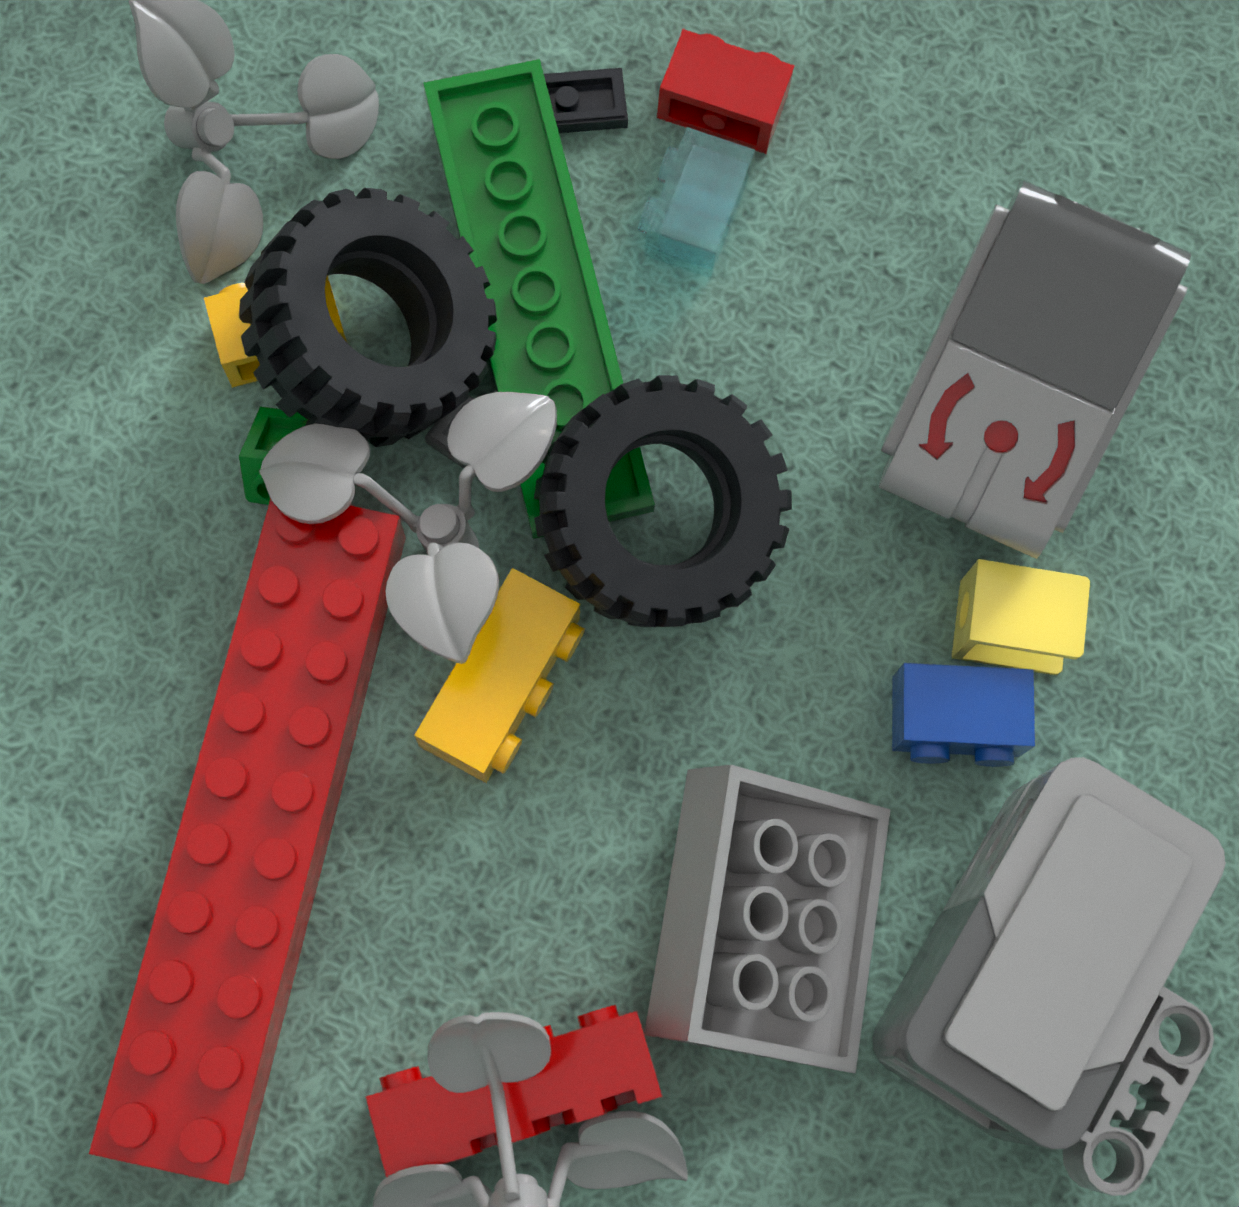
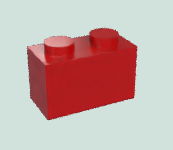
(724, 90)

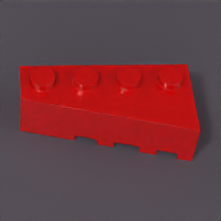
(585, 1078)

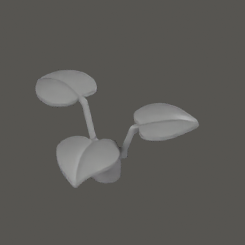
(180, 56)
(453, 588)
(509, 1047)

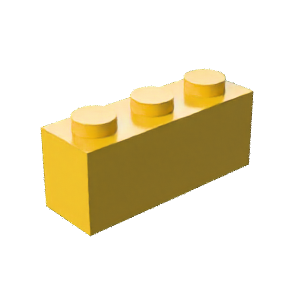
(502, 679)

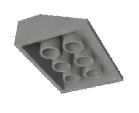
(769, 919)

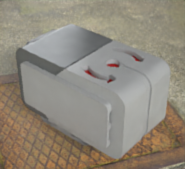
(1032, 367)
(1053, 973)

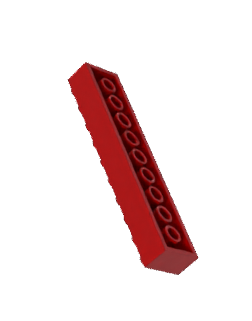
(250, 849)

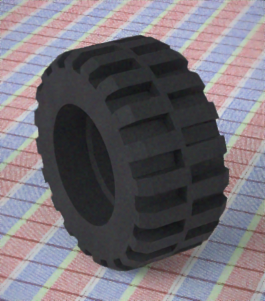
(417, 267)
(741, 485)

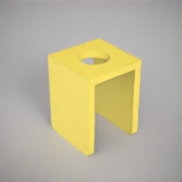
(1020, 617)

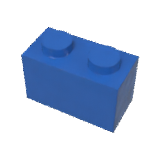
(963, 712)

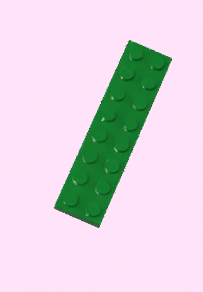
(527, 233)

